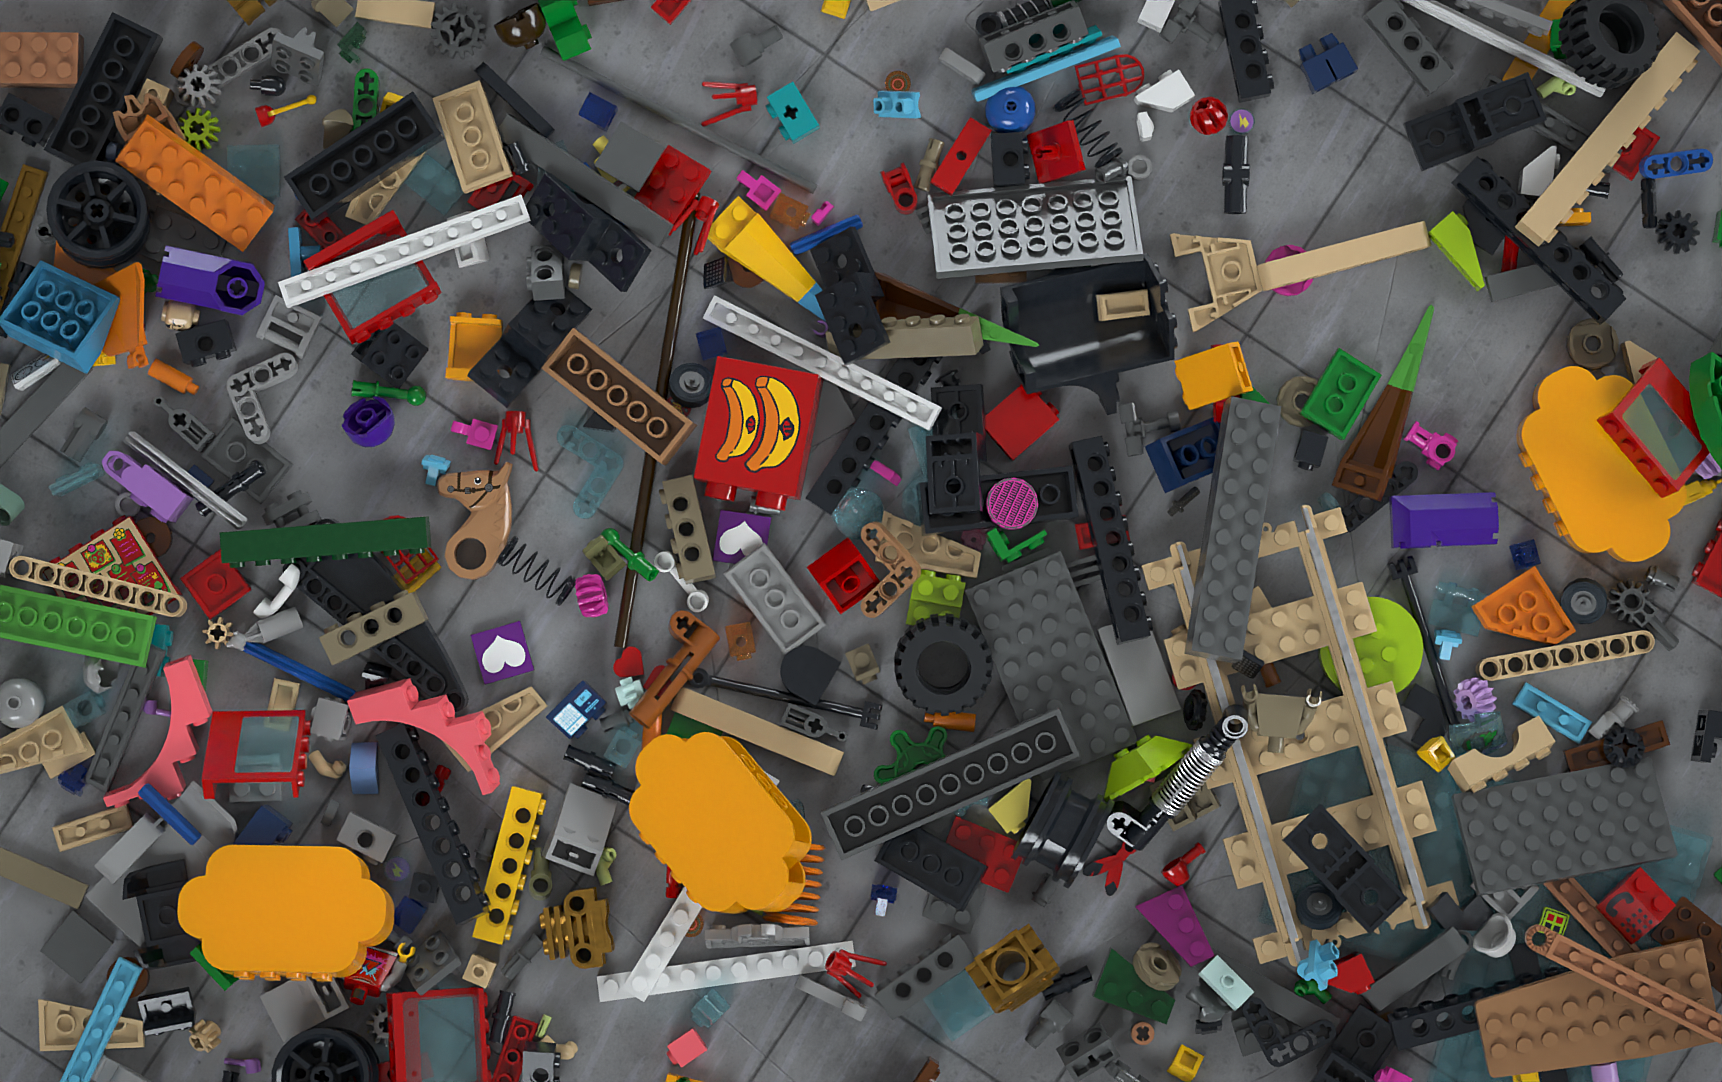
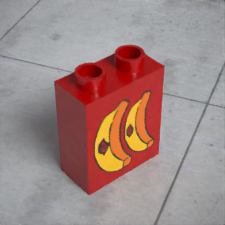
(758, 432)

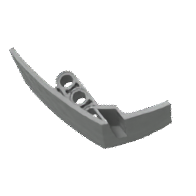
(156, 843)

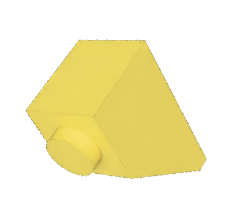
(1013, 807)

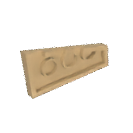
(370, 203)
(930, 551)
(508, 718)
(40, 742)
(64, 1024)

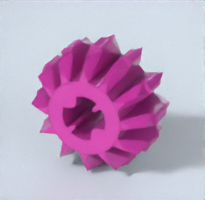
(591, 595)

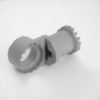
(1616, 716)

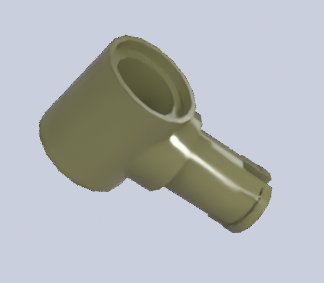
(540, 873)

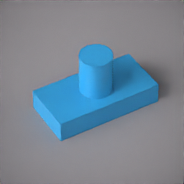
(298, 252)

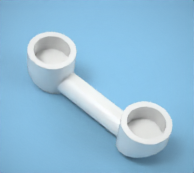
(666, 562)
(290, 579)

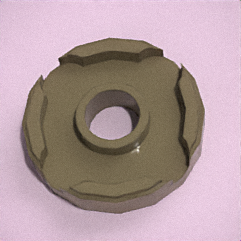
(1577, 344)
(1287, 396)
(1147, 971)

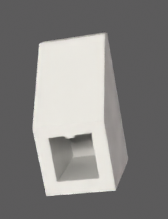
(1155, 13)
(1167, 94)
(1538, 174)

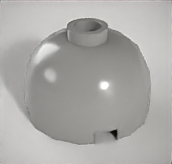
(21, 702)

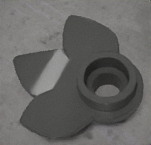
(1212, 1005)

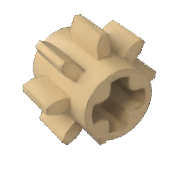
(215, 626)
(204, 1036)

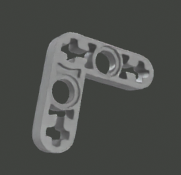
(248, 393)
(847, 1005)

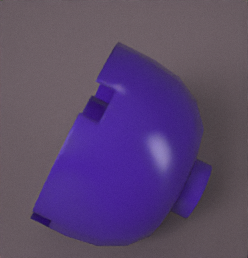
(369, 422)

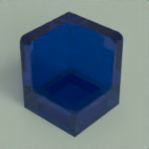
(598, 111)
(711, 343)
(409, 914)

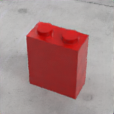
(1020, 421)

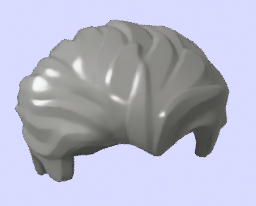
(99, 673)

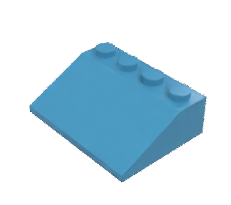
(61, 316)

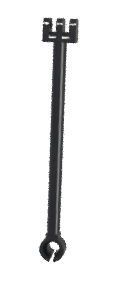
(1405, 575)
(787, 697)

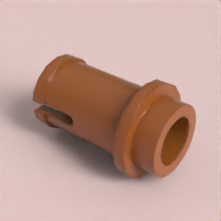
(1270, 675)

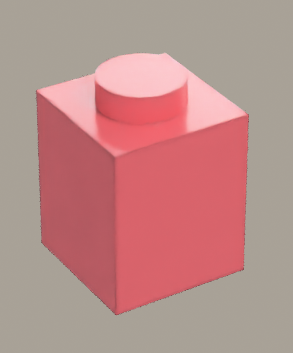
(686, 1048)

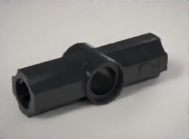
(1236, 174)

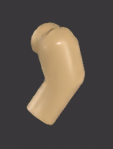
(567, 1050)

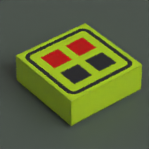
(1554, 920)

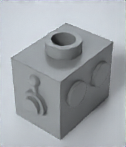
(331, 719)

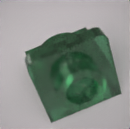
(354, 38)

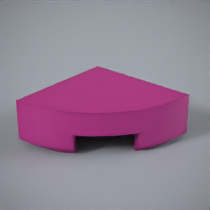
(820, 214)
(886, 472)

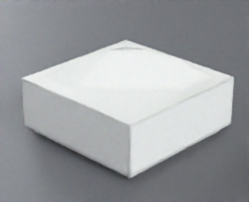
(1145, 126)

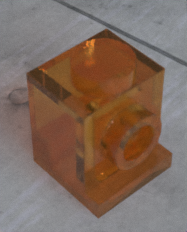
(780, 208)
(740, 630)

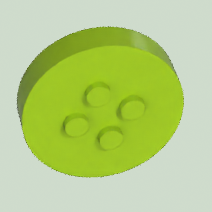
(1387, 654)

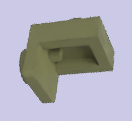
(604, 557)

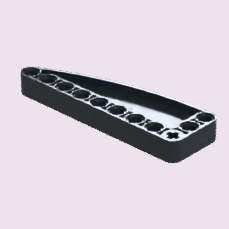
(365, 583)

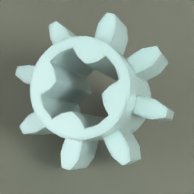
(629, 692)

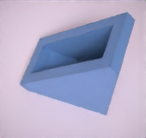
(364, 768)

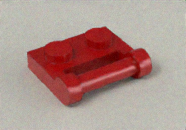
(494, 192)

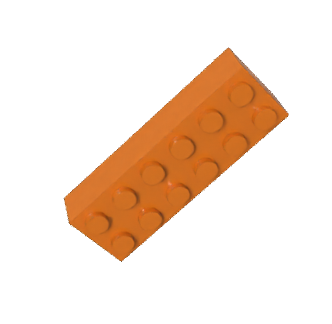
(195, 183)

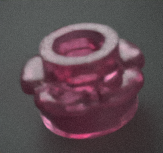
(980, 539)

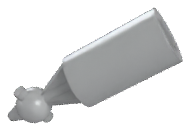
(268, 629)

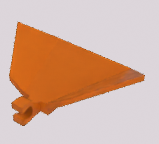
(127, 326)

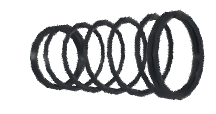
(1105, 159)
(570, 582)

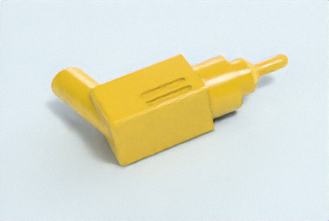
(1698, 490)

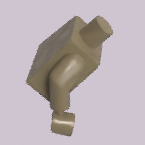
(1279, 715)

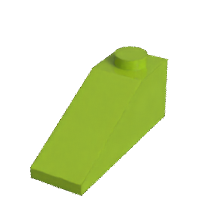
(1456, 243)

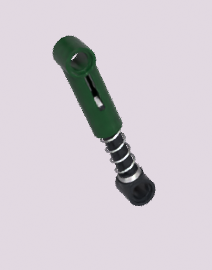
(1016, 14)

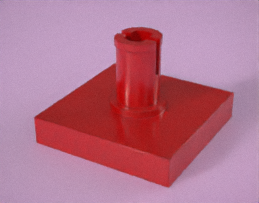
(1056, 152)

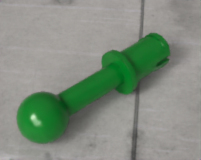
(414, 395)
(636, 561)

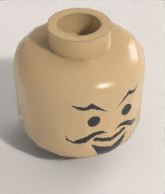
(180, 315)

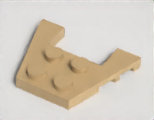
(1229, 272)

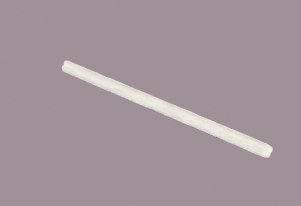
(1505, 43)

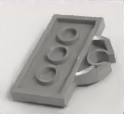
(757, 936)

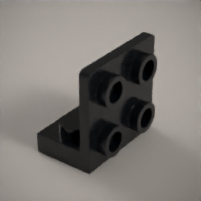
(391, 354)

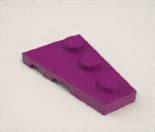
(1178, 924)

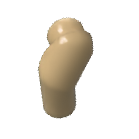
(327, 769)

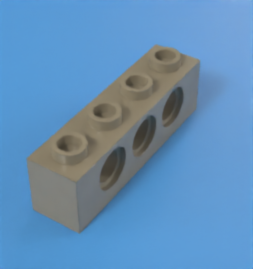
(685, 489)
(339, 650)

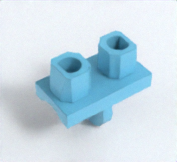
(897, 104)
(1319, 963)

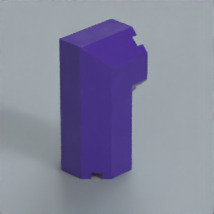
(210, 281)
(1443, 519)

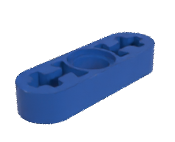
(1658, 159)

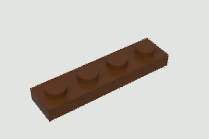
(1592, 753)

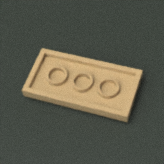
(472, 137)

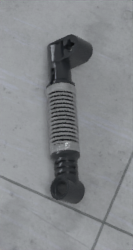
(1167, 800)

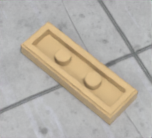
(402, 12)
(93, 827)

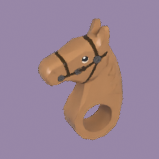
(490, 521)

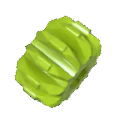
(204, 121)

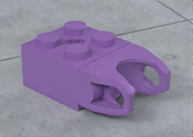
(148, 487)

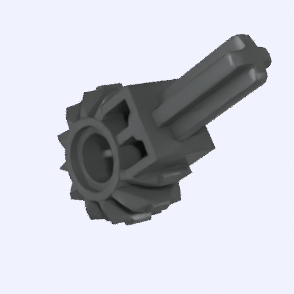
(1642, 613)

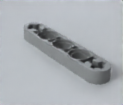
(238, 56)

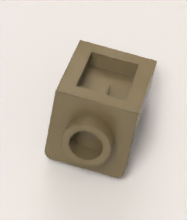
(863, 664)

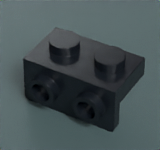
(167, 1011)

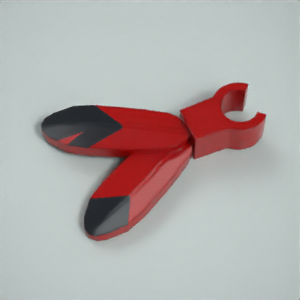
(1113, 865)

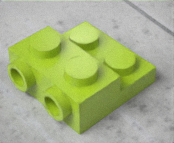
(935, 596)

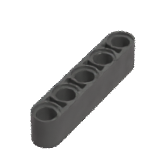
(1415, 969)

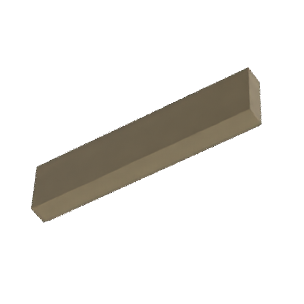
(42, 878)

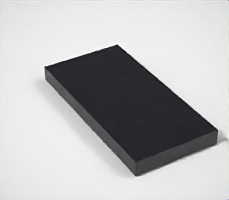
(933, 866)

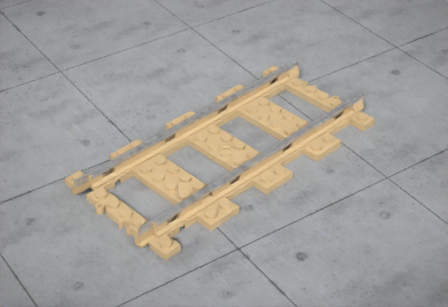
(1355, 718)

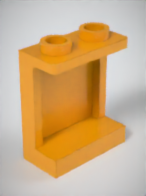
(470, 342)
(1213, 375)

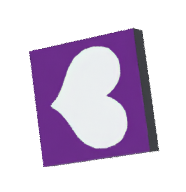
(739, 535)
(502, 652)

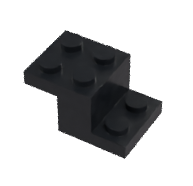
(1707, 729)

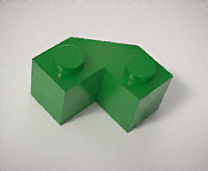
(565, 27)

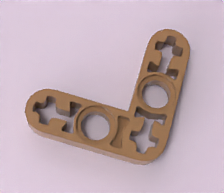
(896, 567)

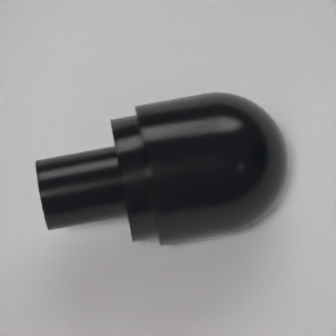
(269, 85)

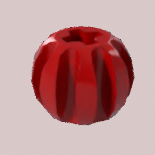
(1208, 115)

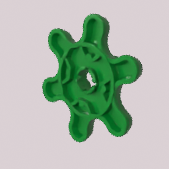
(911, 753)

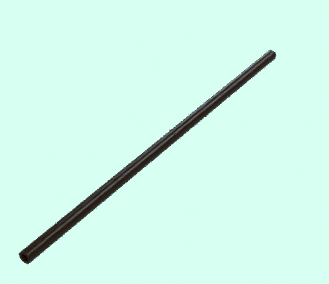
(649, 464)

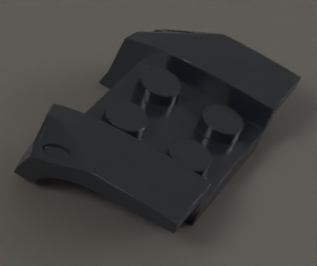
(157, 899)

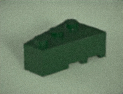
(1124, 988)

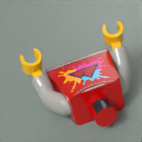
(378, 973)

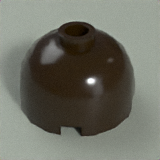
(522, 27)

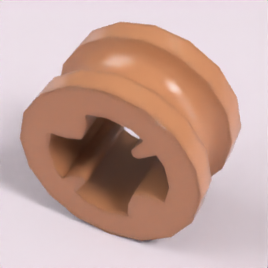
(1150, 1032)

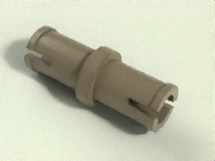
(929, 165)

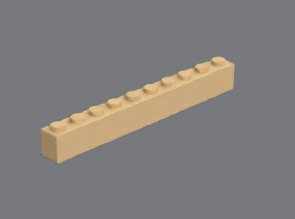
(1607, 139)

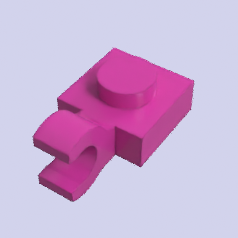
(761, 191)
(479, 433)

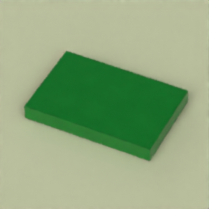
(1340, 394)

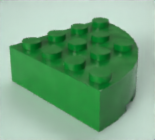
(1706, 401)

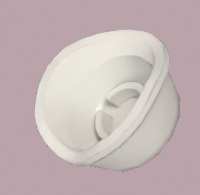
(1495, 936)

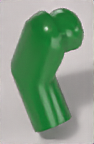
(1310, 987)

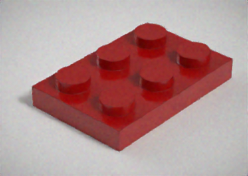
(673, 184)
(989, 849)

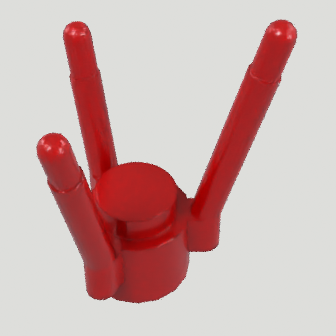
(744, 95)
(705, 211)
(515, 423)
(839, 964)

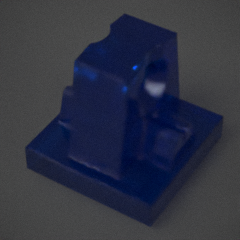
(1524, 554)
(72, 781)
(883, 895)

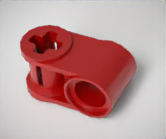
(900, 184)

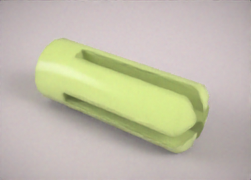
(543, 1026)

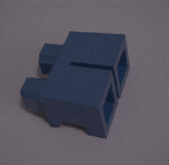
(1328, 66)

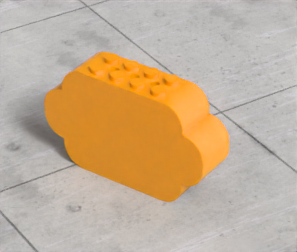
(1585, 475)
(719, 824)
(286, 912)

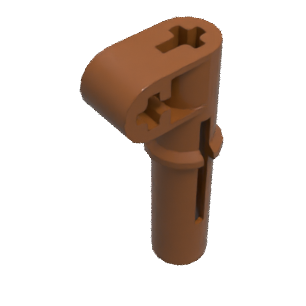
(696, 646)

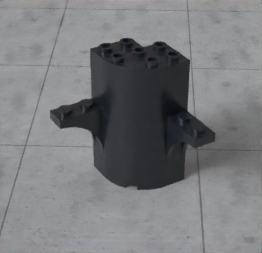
(1073, 344)

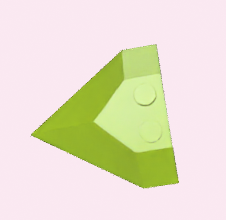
(1142, 763)

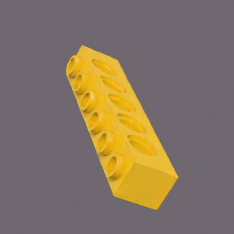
(518, 798)

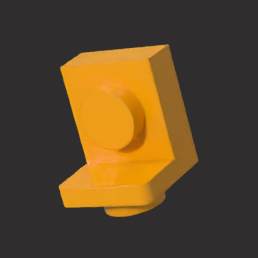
(1578, 218)

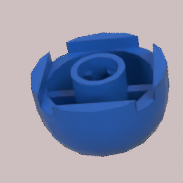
(1011, 121)

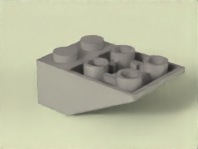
(580, 829)
(303, 1004)

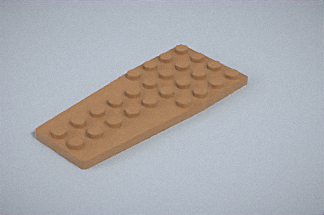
(1583, 1023)

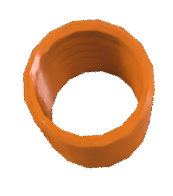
(794, 907)

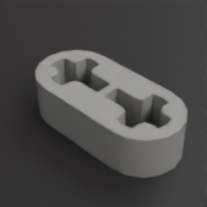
(961, 66)

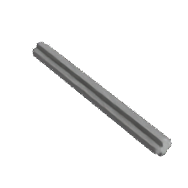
(185, 480)

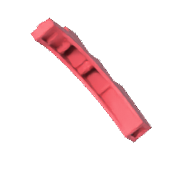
(188, 706)
(435, 715)

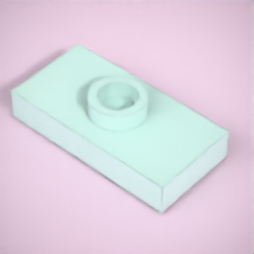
(1226, 983)

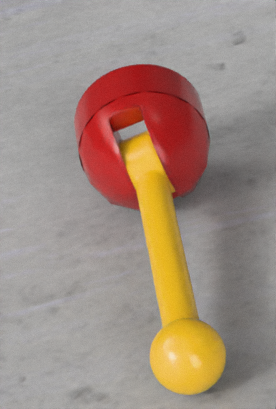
(267, 114)

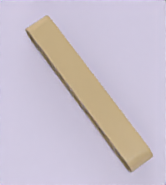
(1343, 256)
(86, 582)
(1576, 650)
(757, 731)

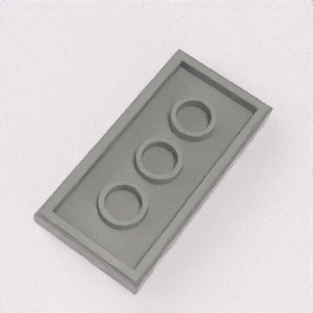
(774, 599)
(1139, 676)

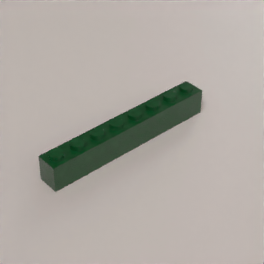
(324, 540)

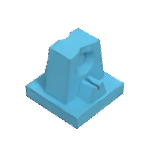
(435, 466)
(1446, 640)

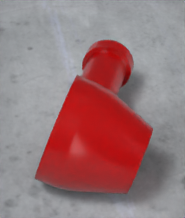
(1176, 870)

